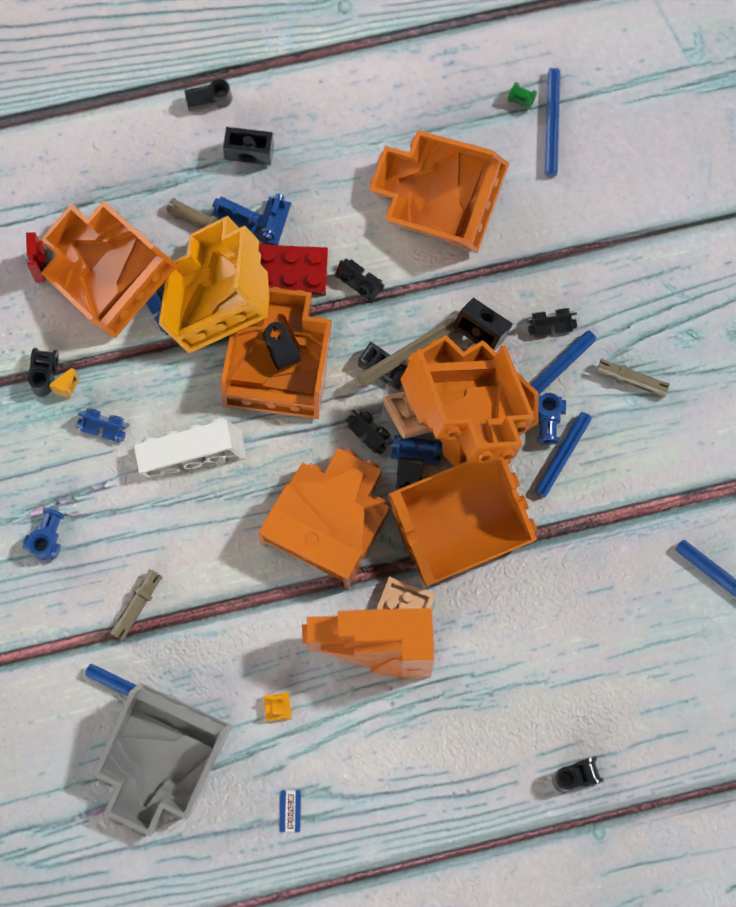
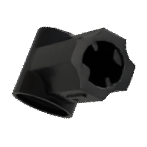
(206, 95)

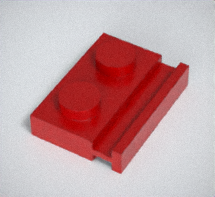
(37, 256)

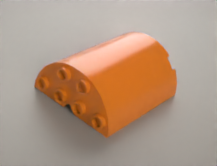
(461, 518)

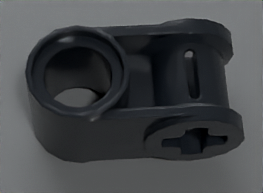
(282, 350)
(42, 366)
(409, 471)
(582, 775)

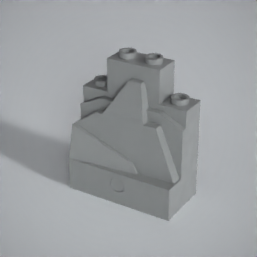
(158, 759)

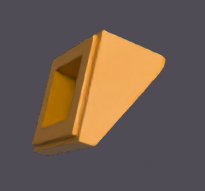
(65, 383)

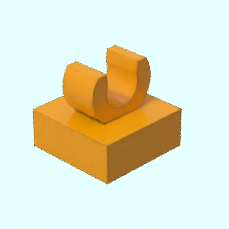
(277, 707)

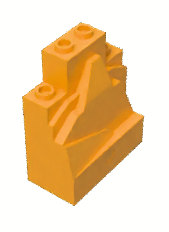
(215, 286)

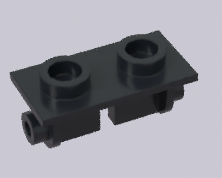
(351, 274)
(562, 321)
(363, 423)

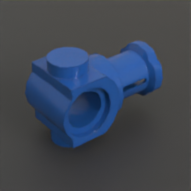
(550, 418)
(45, 533)

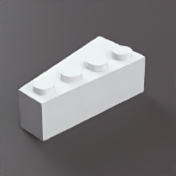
(190, 448)

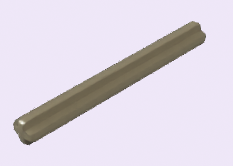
(401, 355)

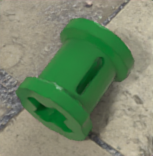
(522, 96)

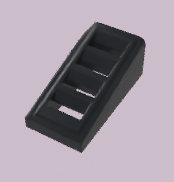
(380, 354)

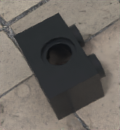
(248, 146)
(482, 323)

